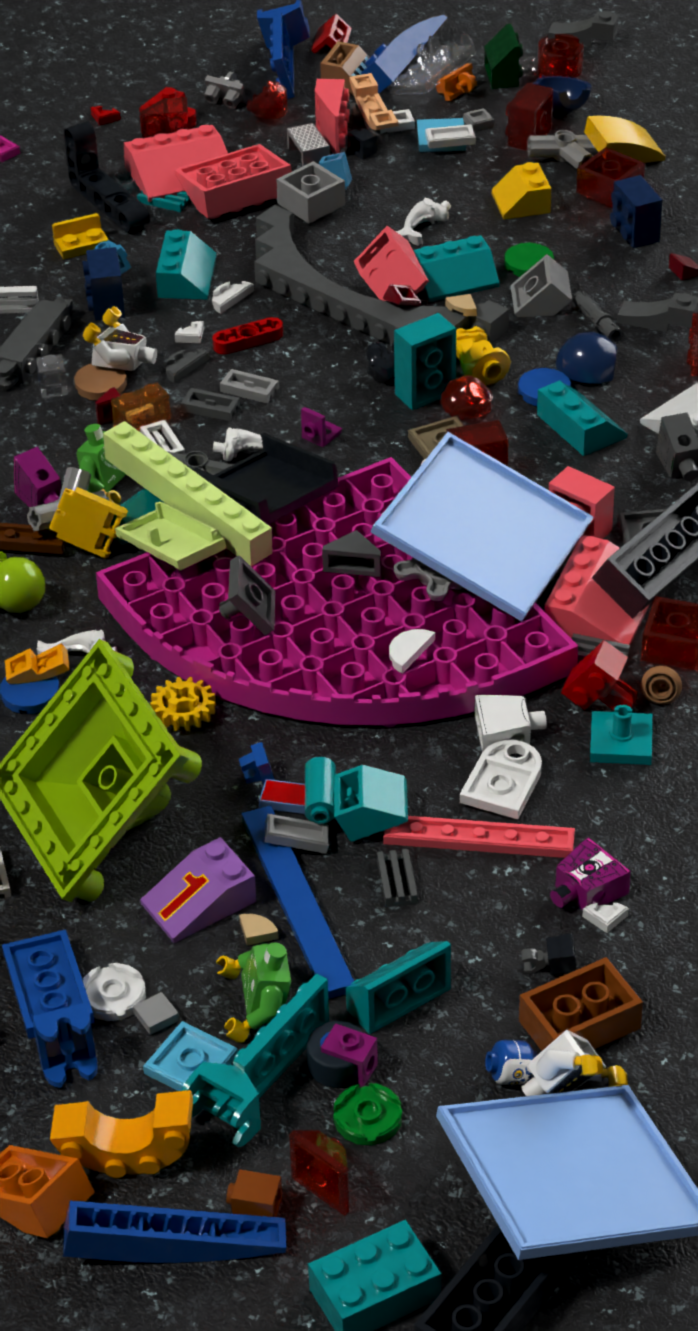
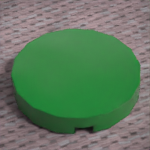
(523, 256)
(367, 1114)

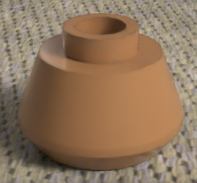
(661, 685)

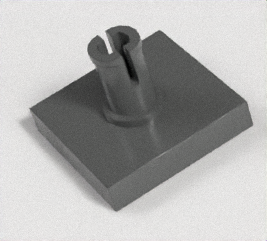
(250, 596)

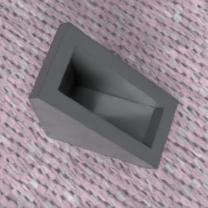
(352, 555)

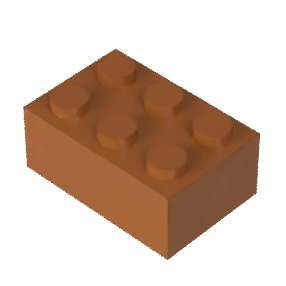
(587, 1002)

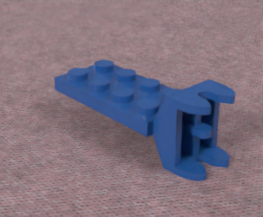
(281, 31)
(53, 1004)

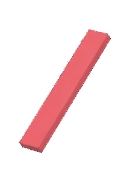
(482, 836)

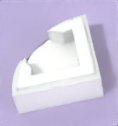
(190, 334)
(605, 916)

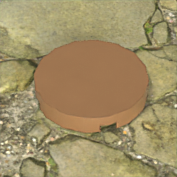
(96, 380)

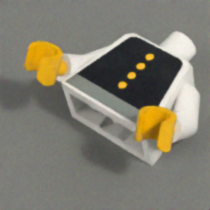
(116, 345)
(567, 1065)

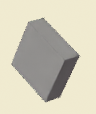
(479, 119)
(156, 1013)

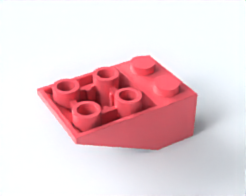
(332, 112)
(388, 262)

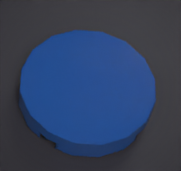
(536, 379)
(28, 696)

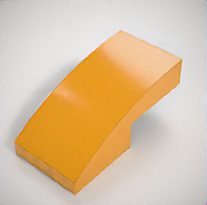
(28, 667)

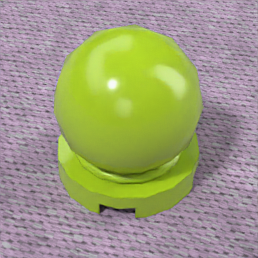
(20, 584)

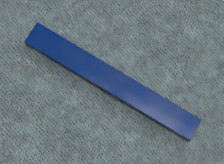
(299, 905)

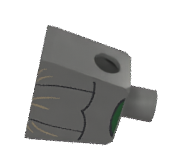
(678, 446)

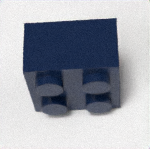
(636, 211)
(103, 281)

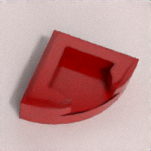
(105, 116)

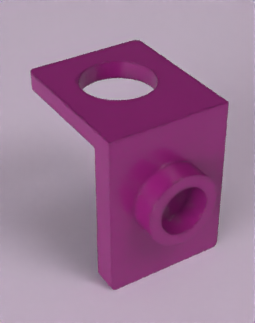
(315, 427)
(354, 1048)

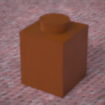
(255, 1194)

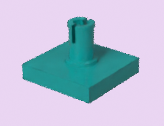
(621, 737)

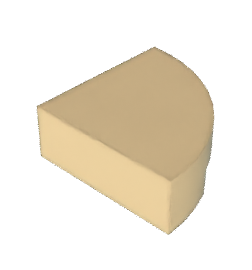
(462, 303)
(257, 929)

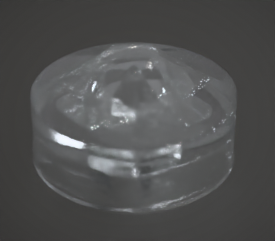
(529, 65)

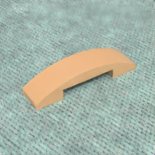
(370, 103)

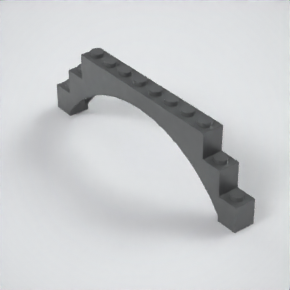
(286, 272)

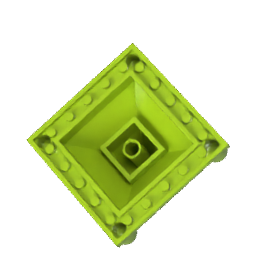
(90, 771)

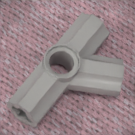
(563, 147)
(42, 515)

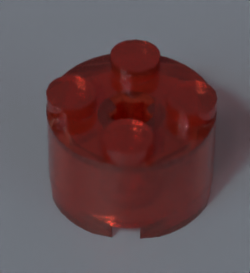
(560, 56)

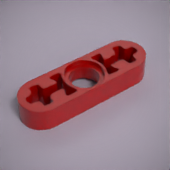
(234, 338)

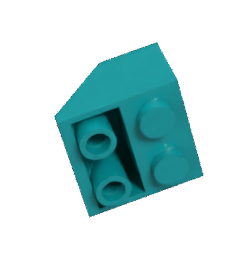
(369, 801)

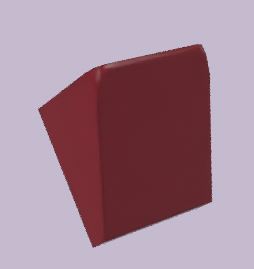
(682, 266)
(401, 295)
(104, 406)

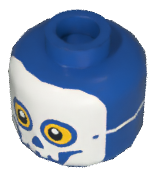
(510, 1062)

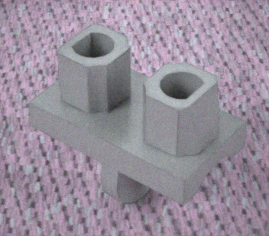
(227, 88)

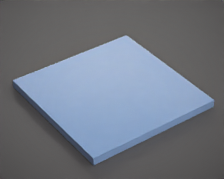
(483, 525)
(573, 1170)

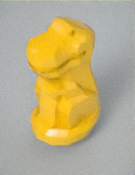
(479, 357)

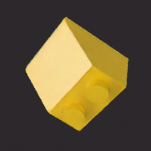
(523, 192)

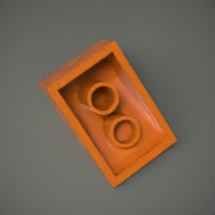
(39, 1189)

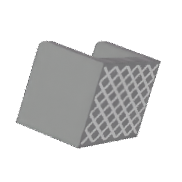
(308, 141)

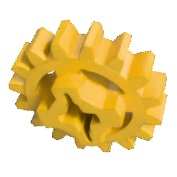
(183, 703)

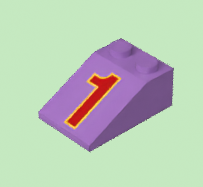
(200, 891)

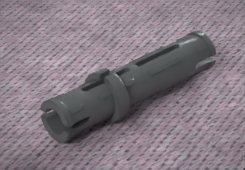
(601, 321)

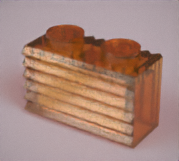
(142, 406)

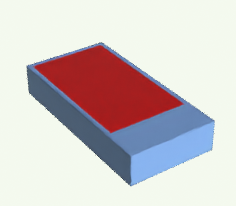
(283, 796)

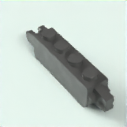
(33, 339)

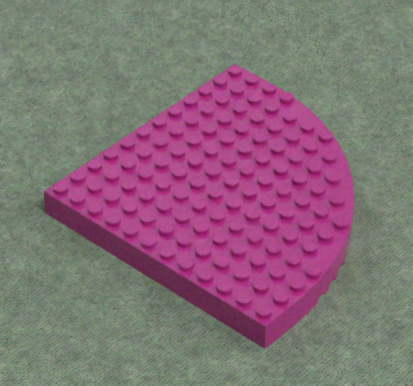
(334, 628)

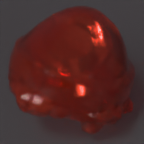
(270, 103)
(467, 398)

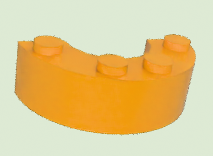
(124, 1144)

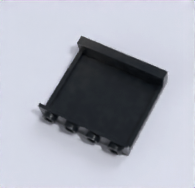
(276, 479)

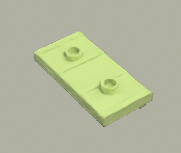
(172, 536)

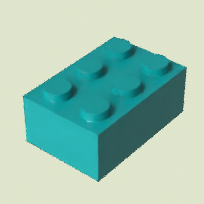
(424, 360)
(375, 1280)

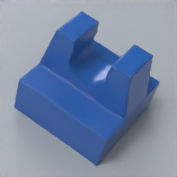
(256, 765)

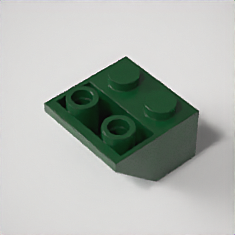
(502, 59)

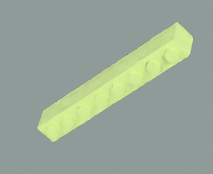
(187, 491)

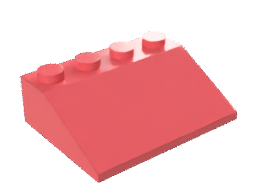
(156, 157)
(233, 180)
(582, 605)

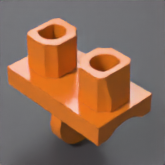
(457, 82)

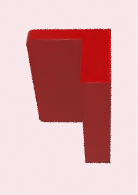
(331, 32)

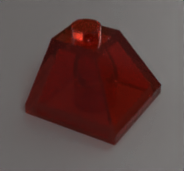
(320, 1167)

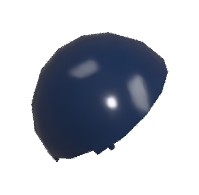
(568, 92)
(588, 358)

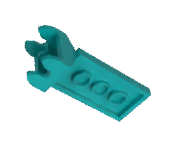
(235, 1089)

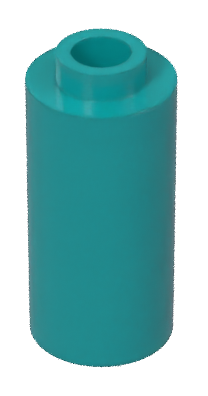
(319, 790)

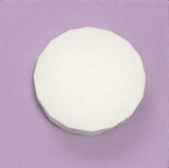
(114, 991)

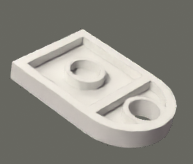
(501, 781)

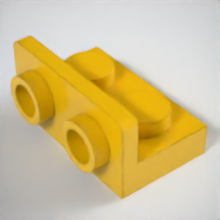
(78, 235)

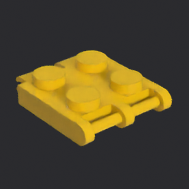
(86, 520)

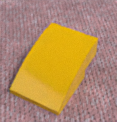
(622, 137)

